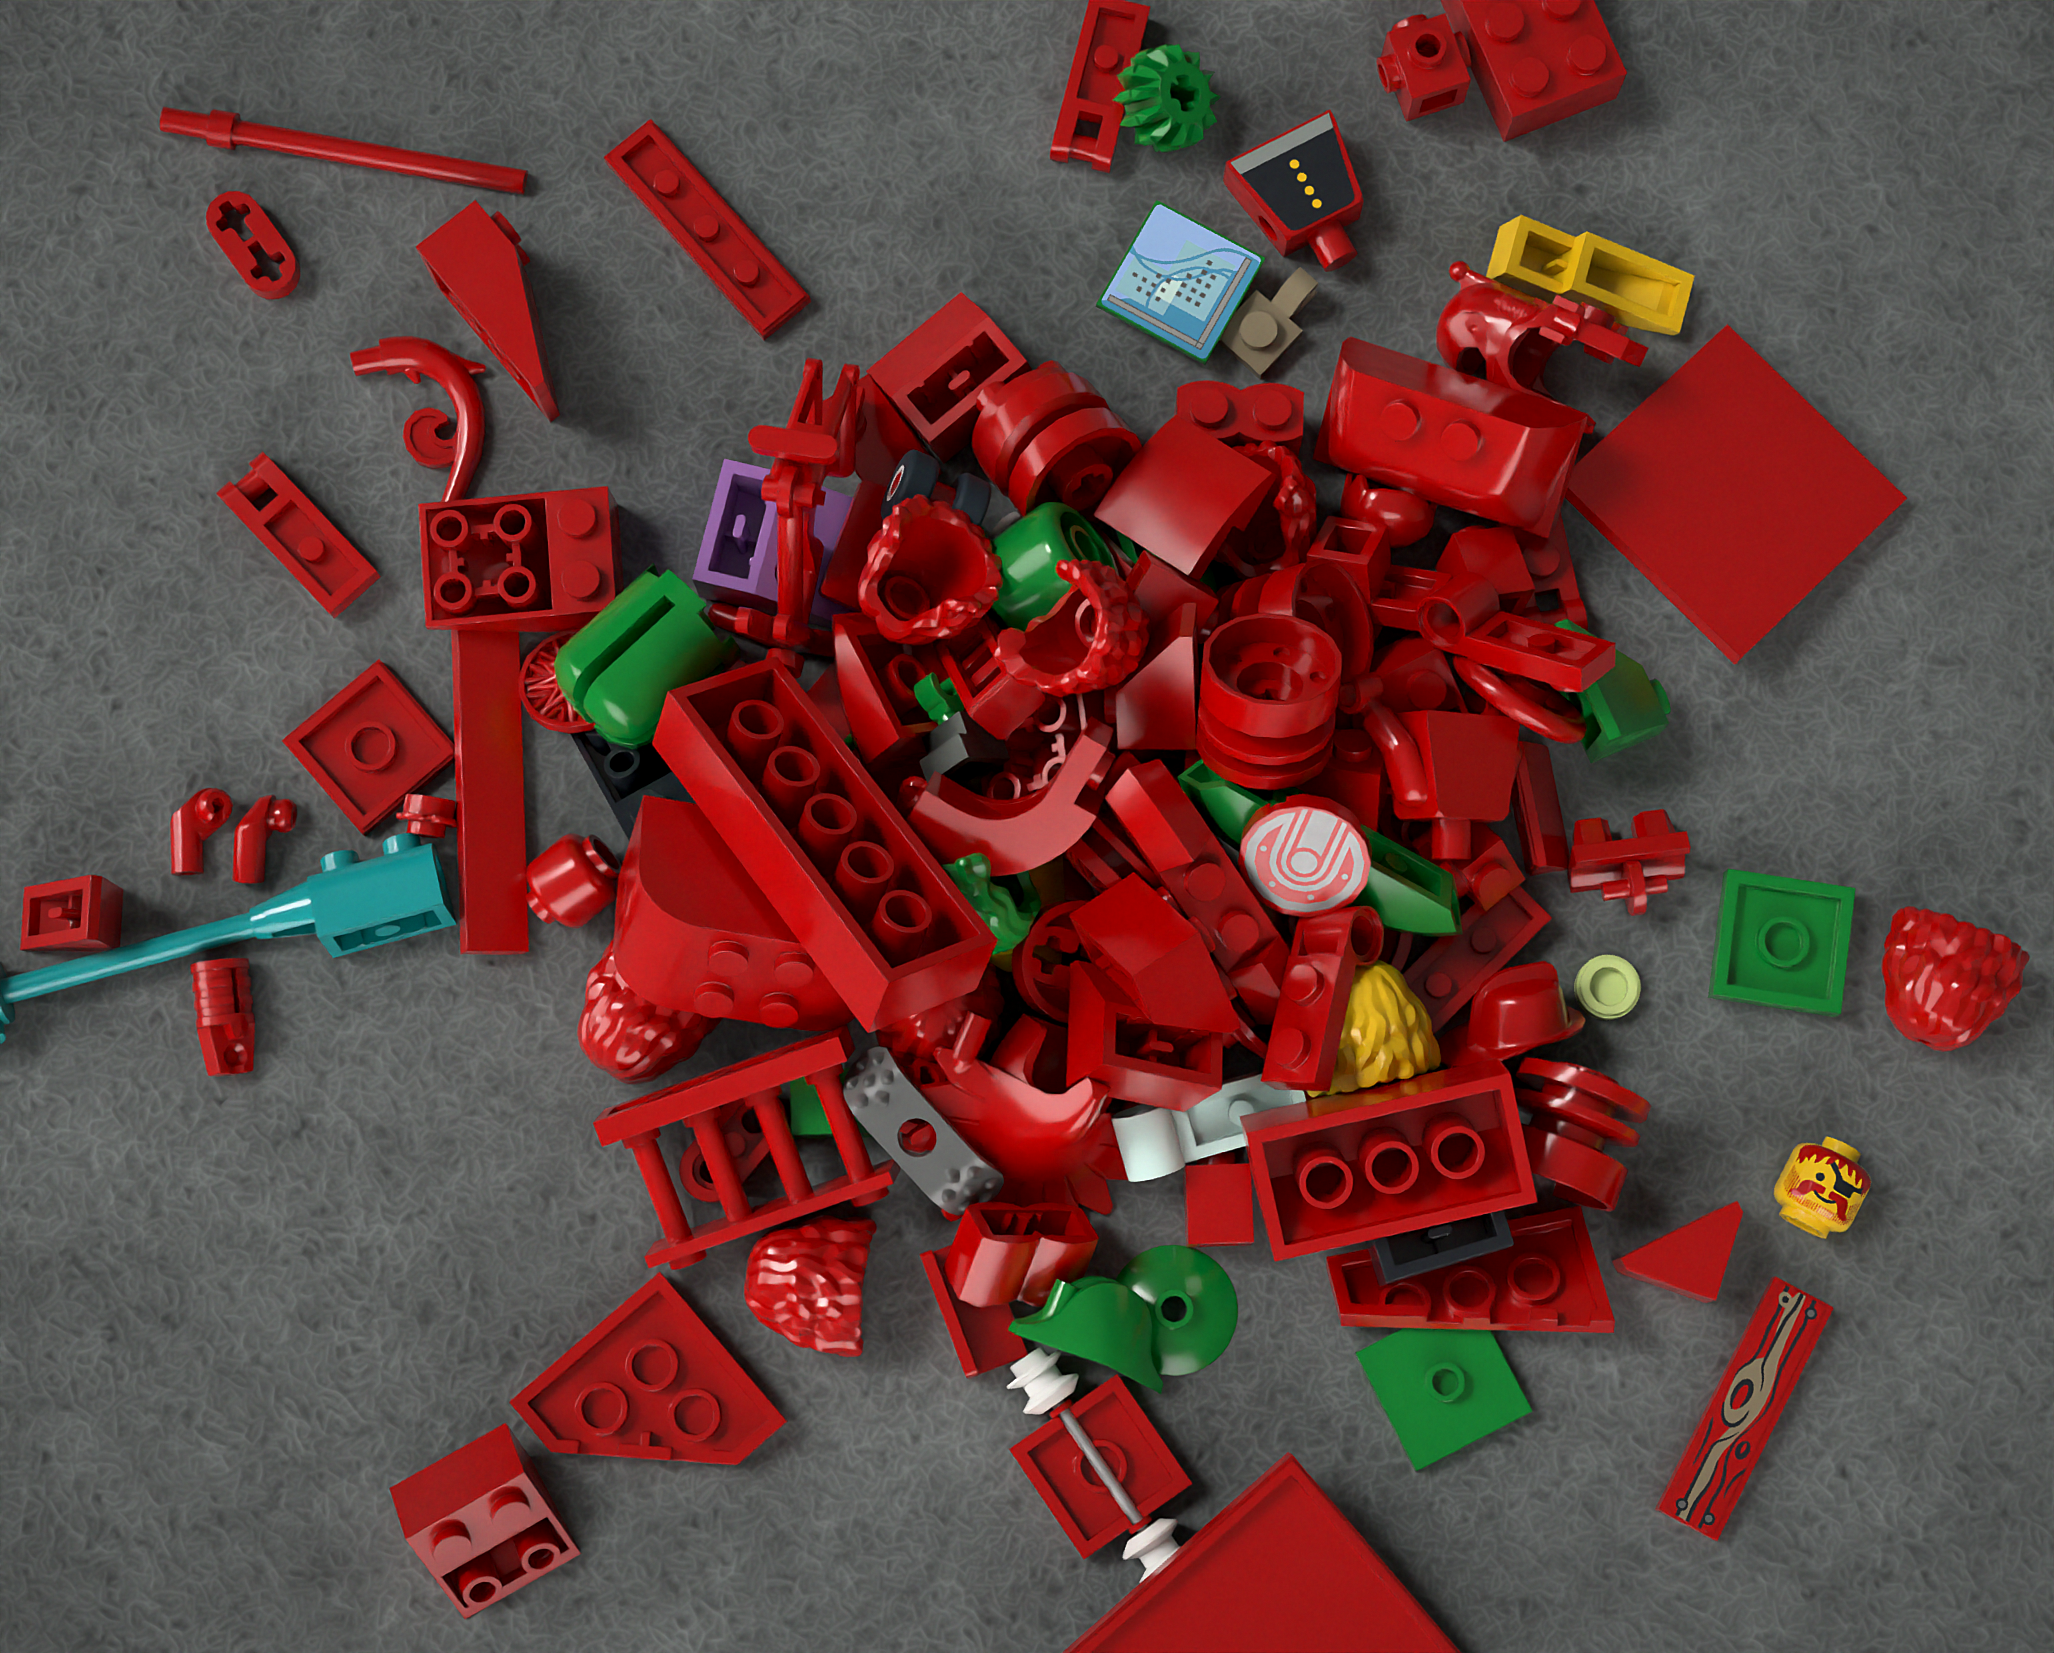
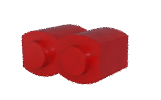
(1244, 415)
(1018, 1252)

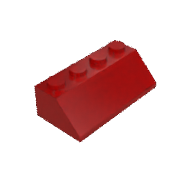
(1388, 1159)

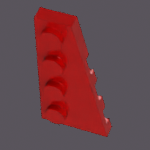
(1535, 1285)

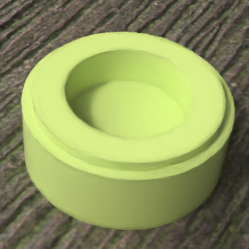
(1607, 987)

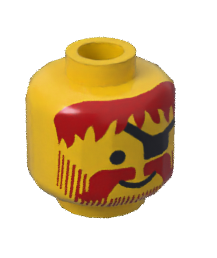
(1822, 1187)

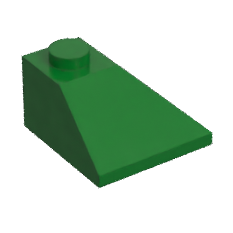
(1619, 706)

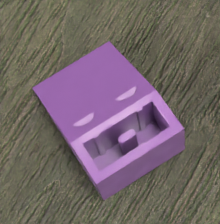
(741, 544)

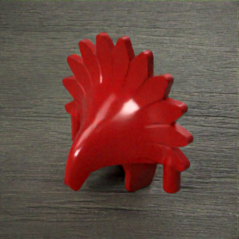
(1023, 1118)

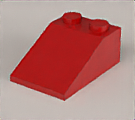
(483, 276)

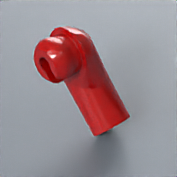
(194, 825)
(254, 831)

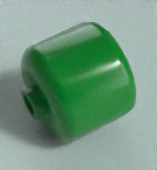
(1030, 558)

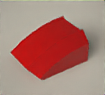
(879, 694)

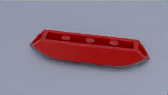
(1203, 883)

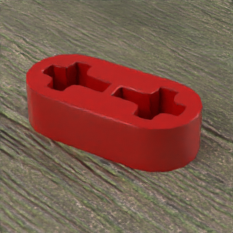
(264, 237)

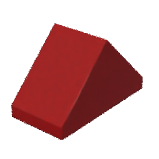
(72, 915)
(1688, 1258)

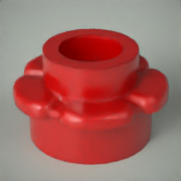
(428, 815)

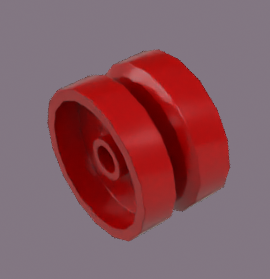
(1056, 445)

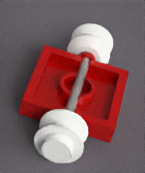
(1097, 1462)

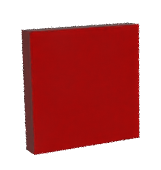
(371, 747)

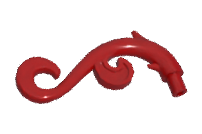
(454, 373)

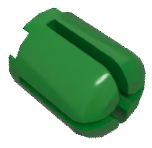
(636, 653)

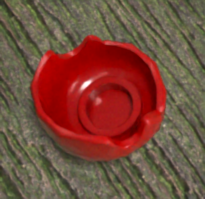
(1403, 512)

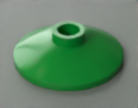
(1209, 1302)

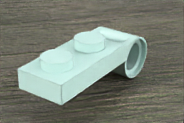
(1162, 1140)

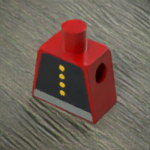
(1301, 190)

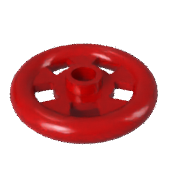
(1525, 701)

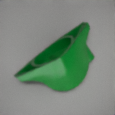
(1099, 1323)

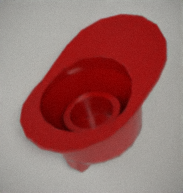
(1512, 1015)

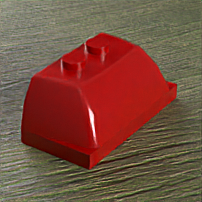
(1449, 437)

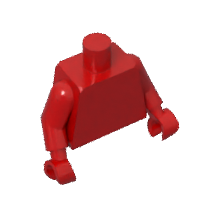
(1441, 762)

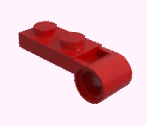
(1467, 622)
(1317, 996)

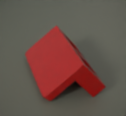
(977, 1332)

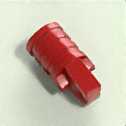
(224, 1015)

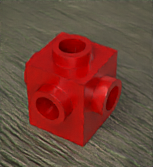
(1425, 65)

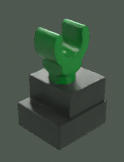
(958, 744)

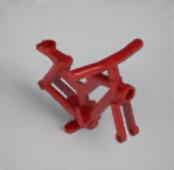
(803, 458)

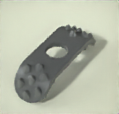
(886, 1098)

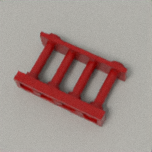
(758, 1083)

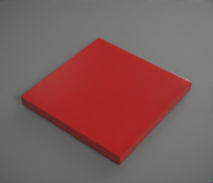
(1731, 493)

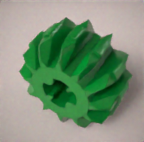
(1167, 98)

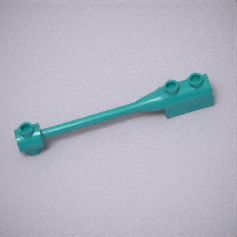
(346, 905)

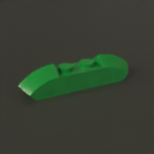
(1400, 885)

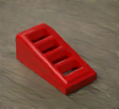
(982, 681)

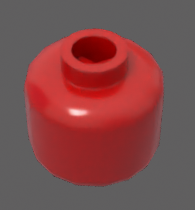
(573, 880)

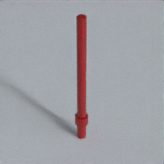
(227, 130)

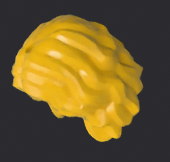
(1383, 1033)

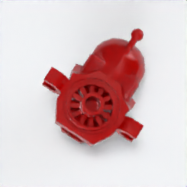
(1522, 332)

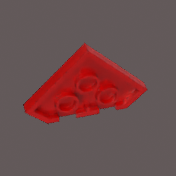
(650, 1389)

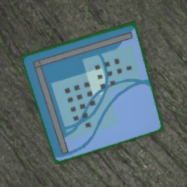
(1180, 282)

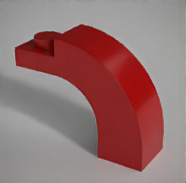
(1021, 830)

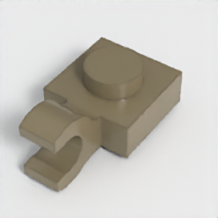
(1264, 329)

